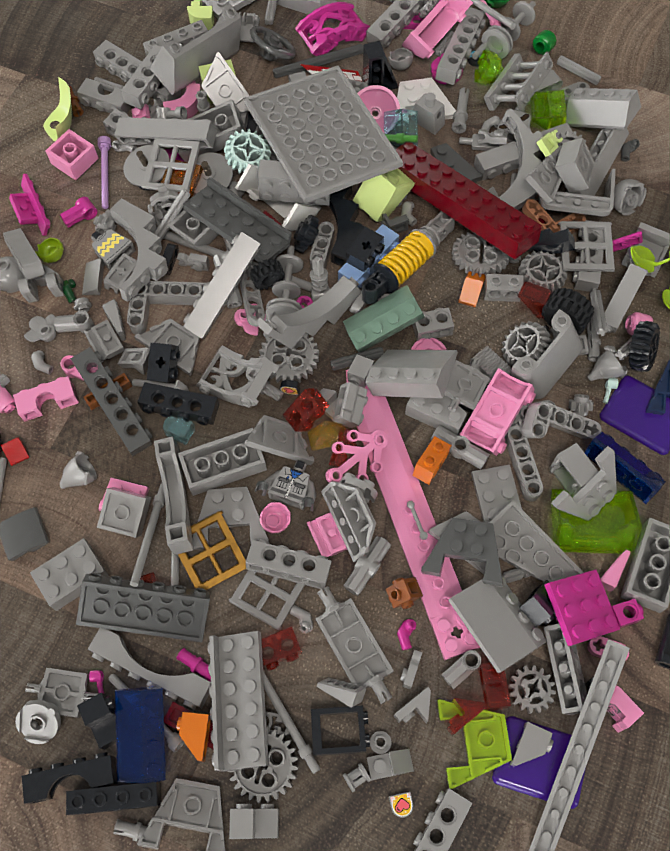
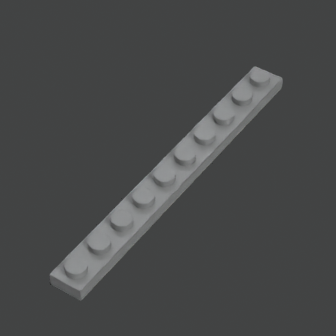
(580, 747)

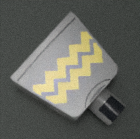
(111, 247)

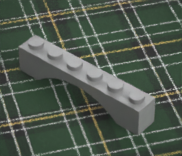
(177, 515)
(113, 648)

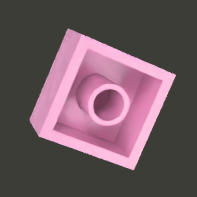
(72, 154)

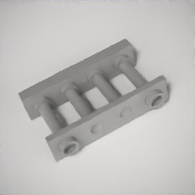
(510, 74)

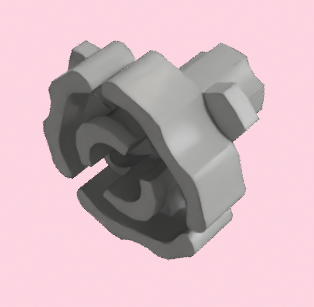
(161, 203)

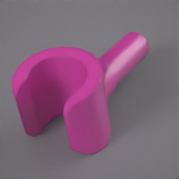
(97, 676)

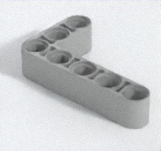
(166, 297)
(524, 463)

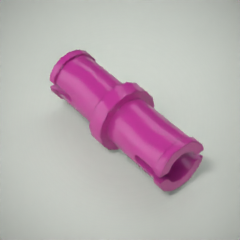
(195, 663)

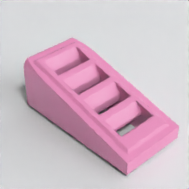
(612, 575)

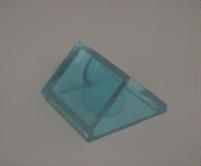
(401, 122)

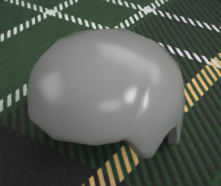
(400, 58)

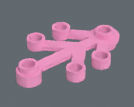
(360, 454)

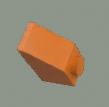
(194, 731)

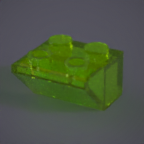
(548, 108)

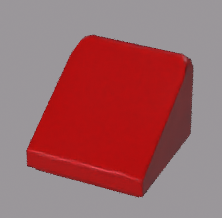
(15, 451)

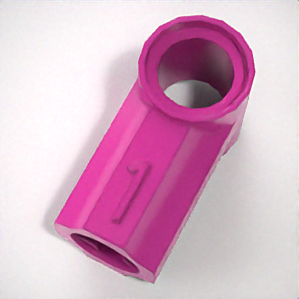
(82, 210)

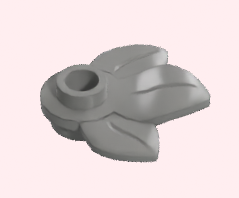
(41, 329)

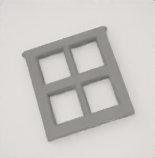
(172, 165)
(587, 246)
(270, 589)

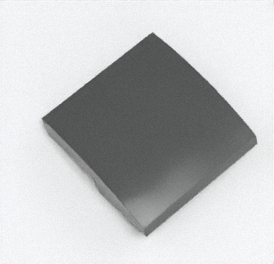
(23, 534)

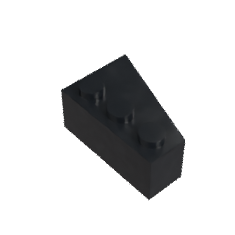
(376, 67)

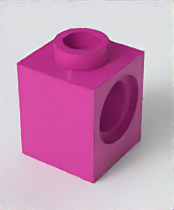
(633, 607)

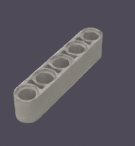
(23, 254)

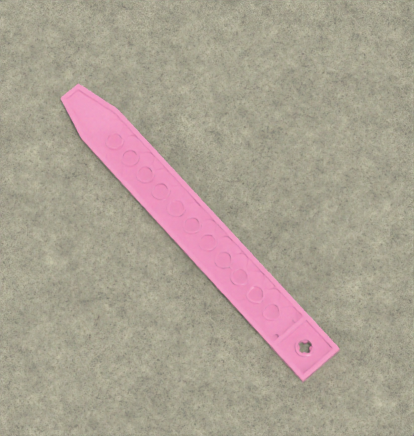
(397, 489)

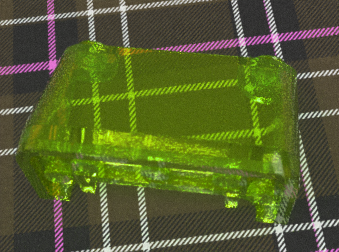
(610, 531)

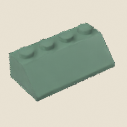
(383, 319)

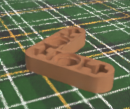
(537, 209)

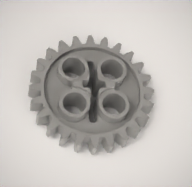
(467, 253)
(287, 370)
(281, 771)

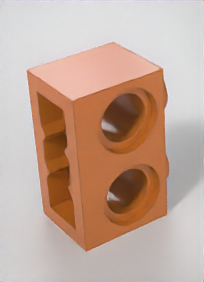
(431, 460)

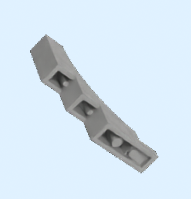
(331, 306)

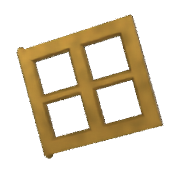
(210, 551)

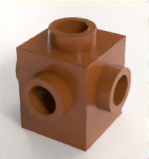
(404, 592)

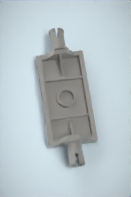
(354, 644)

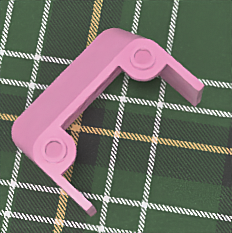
(435, 26)

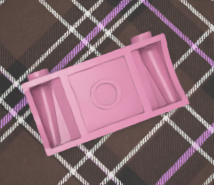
(497, 412)

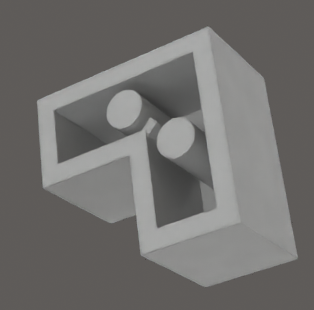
(254, 823)

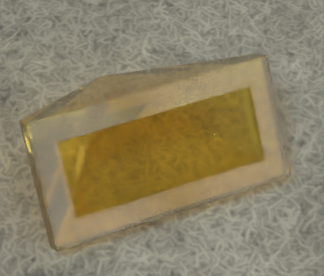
(324, 435)

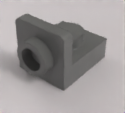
(397, 224)

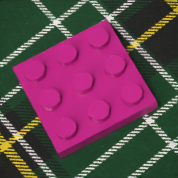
(582, 607)

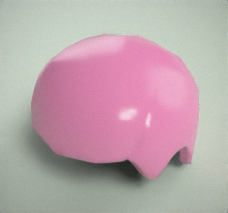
(275, 517)

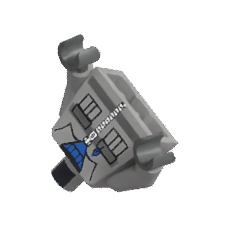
(290, 487)

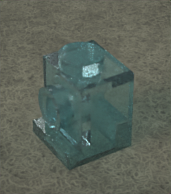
(178, 429)

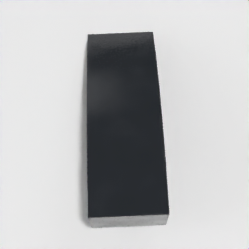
(554, 242)

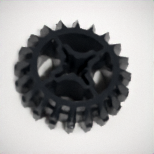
(644, 346)

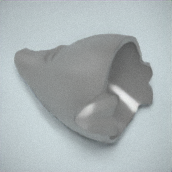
(607, 366)
(78, 472)

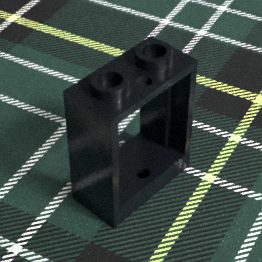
(316, 731)

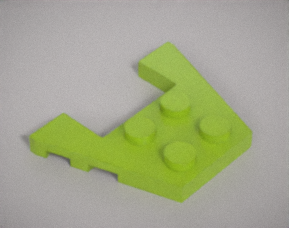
(485, 743)

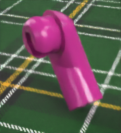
(404, 632)

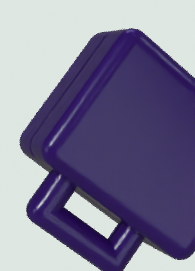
(628, 414)
(539, 774)

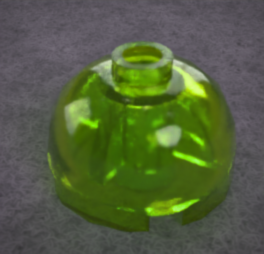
(489, 68)

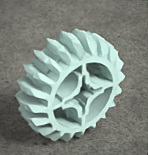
(237, 154)

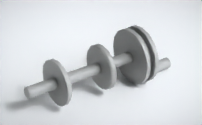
(500, 38)
(285, 289)

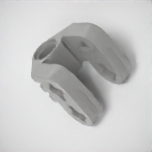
(51, 278)

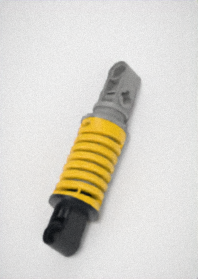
(406, 258)

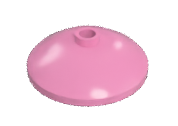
(380, 100)

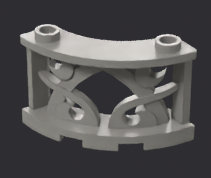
(246, 395)

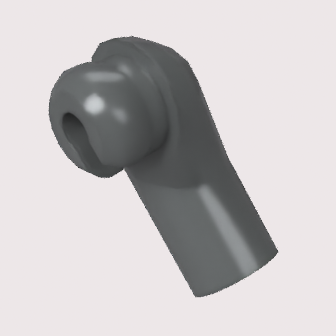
(627, 148)

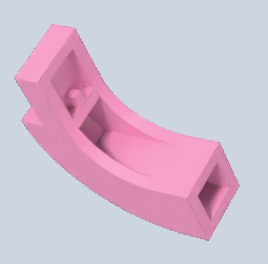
(188, 100)

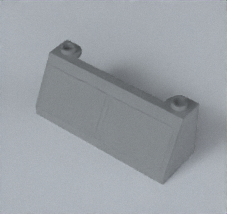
(179, 65)

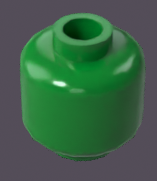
(544, 42)

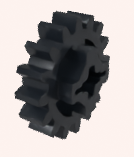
(306, 233)

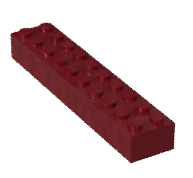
(468, 202)

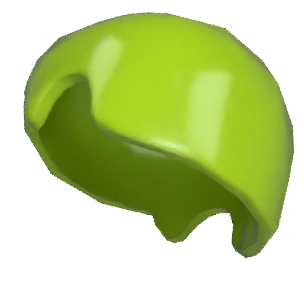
(50, 250)

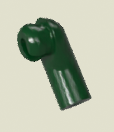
(67, 290)

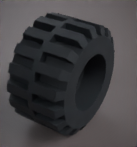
(571, 303)

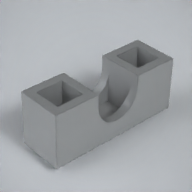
(92, 95)

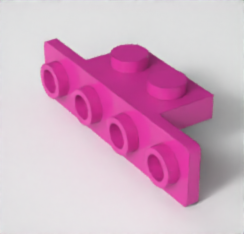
(28, 206)

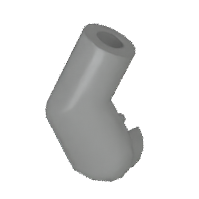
(304, 617)

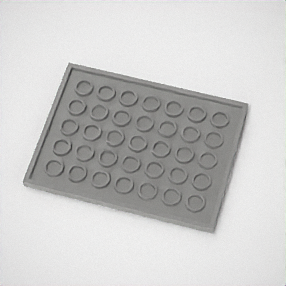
(322, 133)

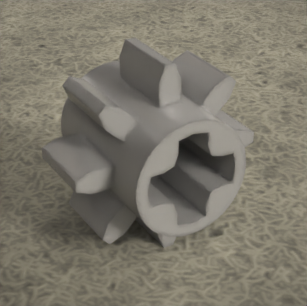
(103, 223)
(581, 404)

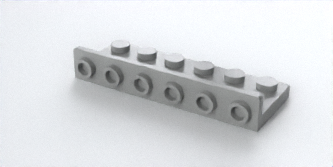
(237, 702)

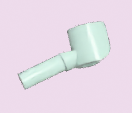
(612, 383)

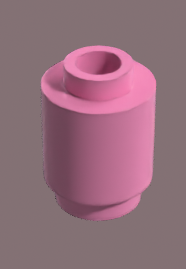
(7, 402)

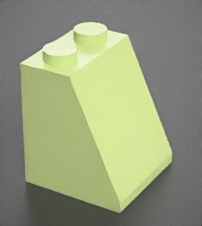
(383, 193)

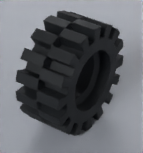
(267, 274)

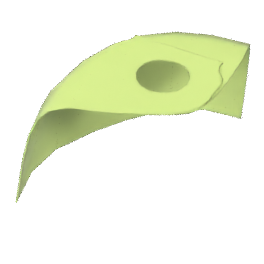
(62, 113)

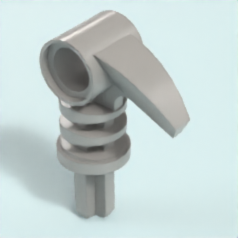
(319, 279)

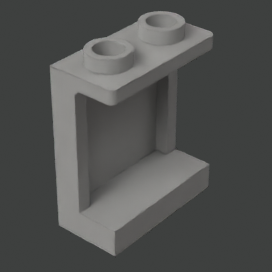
(653, 239)

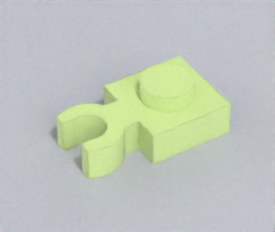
(549, 143)

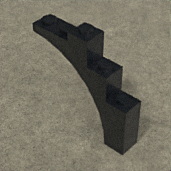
(345, 214)

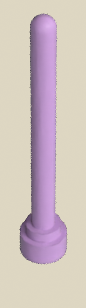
(104, 145)

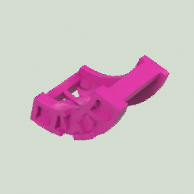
(350, 28)

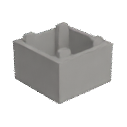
(575, 165)
(573, 469)
(124, 512)

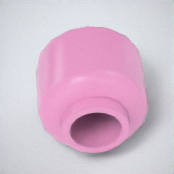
(633, 319)

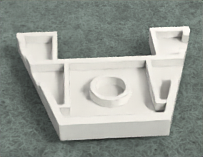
(413, 90)

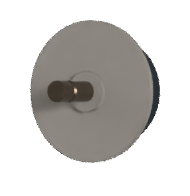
(137, 162)
(216, 167)

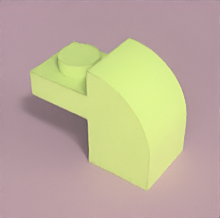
(198, 12)

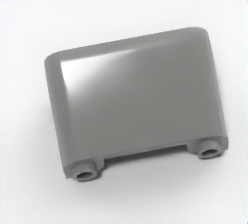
(554, 361)

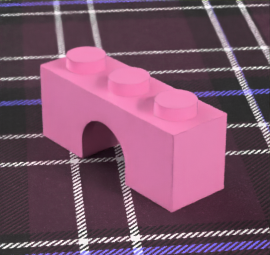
(30, 401)

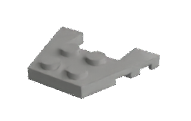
(595, 493)
(237, 511)
(189, 807)

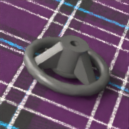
(271, 45)

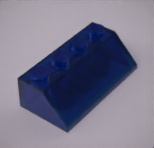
(630, 471)
(140, 735)

